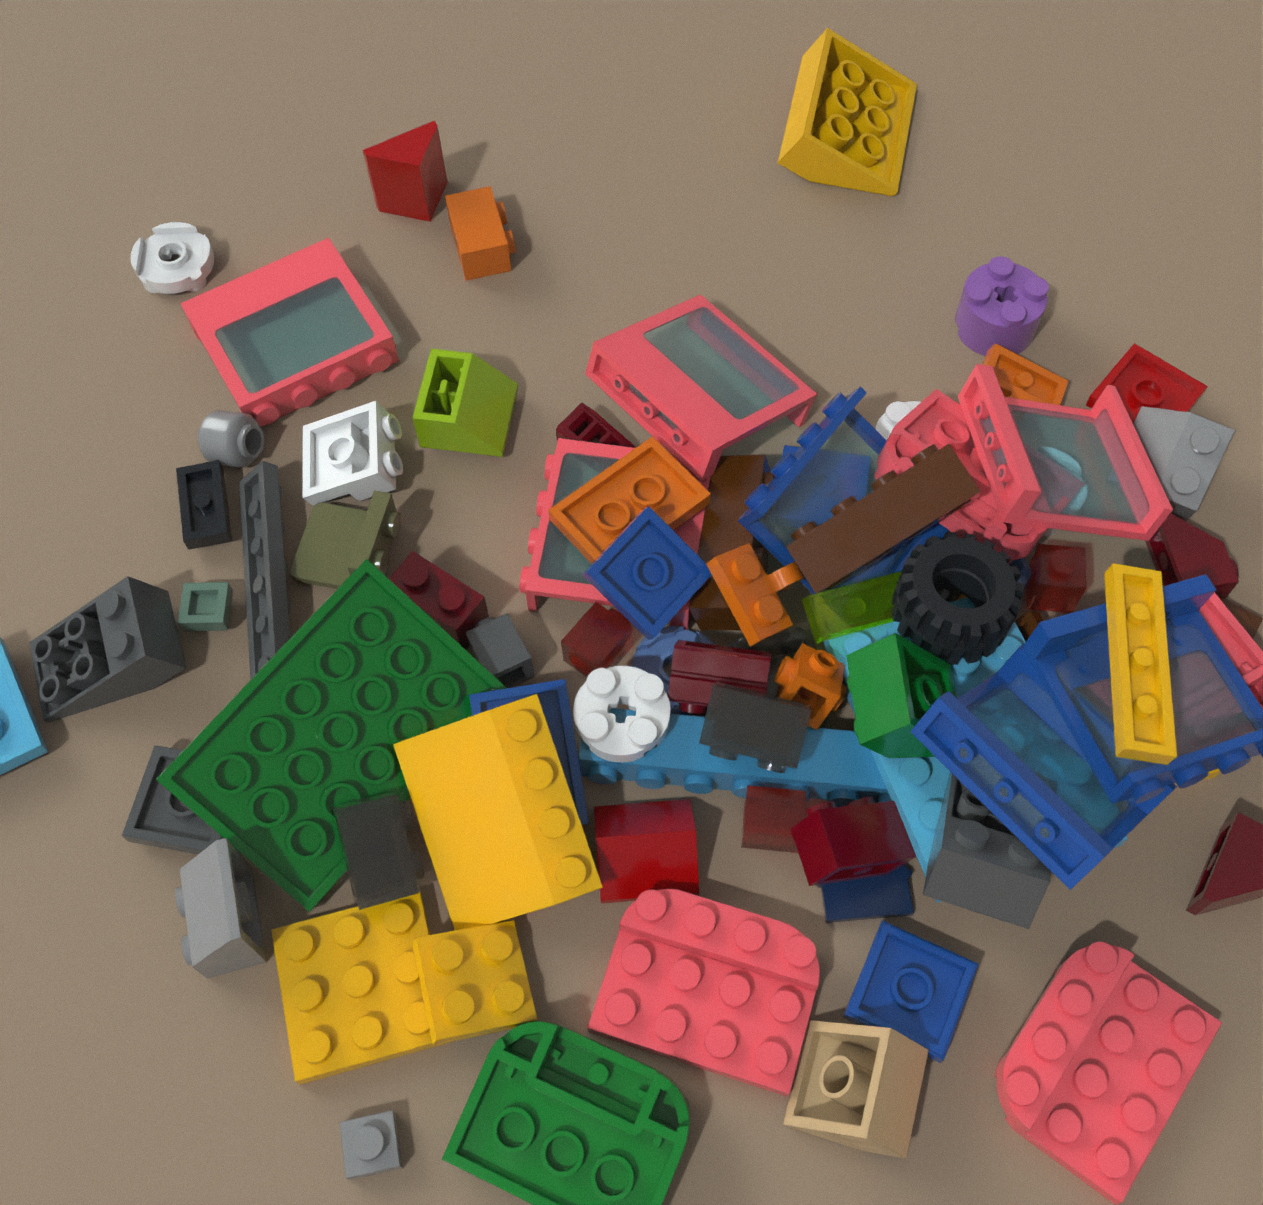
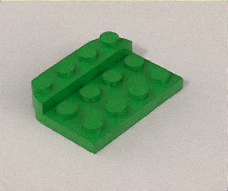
(570, 1122)

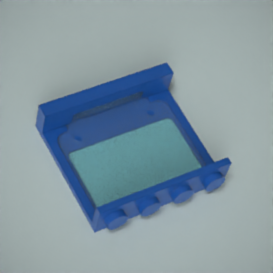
(830, 466)
(1212, 705)
(1028, 769)

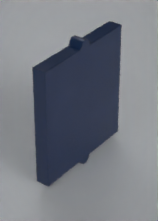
(868, 897)

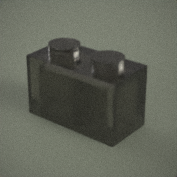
(755, 727)
(378, 849)

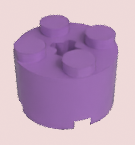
(1001, 306)

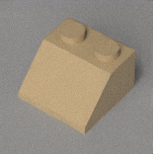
(857, 1086)

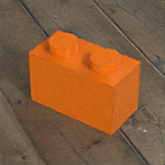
(479, 232)

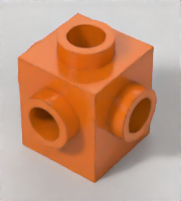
(812, 679)

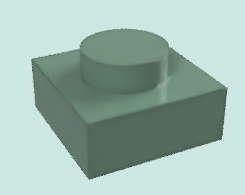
(205, 606)

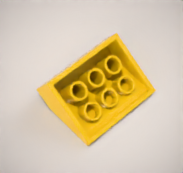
(848, 118)
(497, 815)

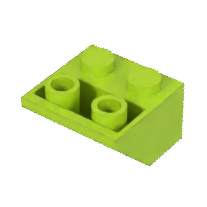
(464, 404)

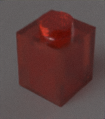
(1056, 578)
(597, 640)
(769, 817)

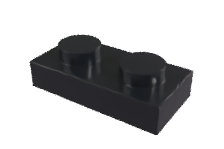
(203, 504)

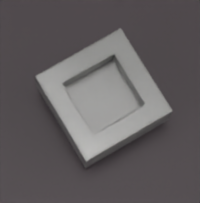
(370, 1145)

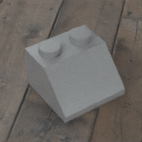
(1183, 453)
(220, 912)

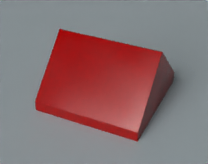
(408, 173)
(646, 849)

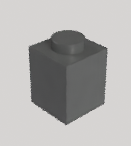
(501, 650)

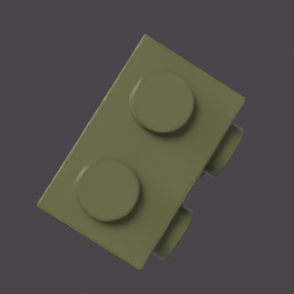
(342, 538)

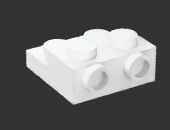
(351, 454)

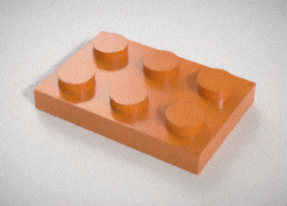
(612, 499)

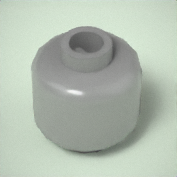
(230, 438)

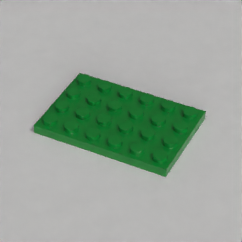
(323, 730)

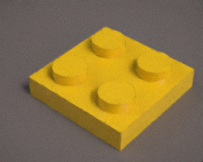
(473, 982)

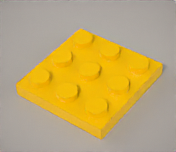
(352, 987)

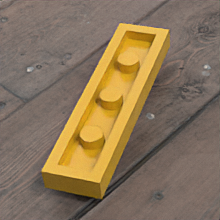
(1139, 665)

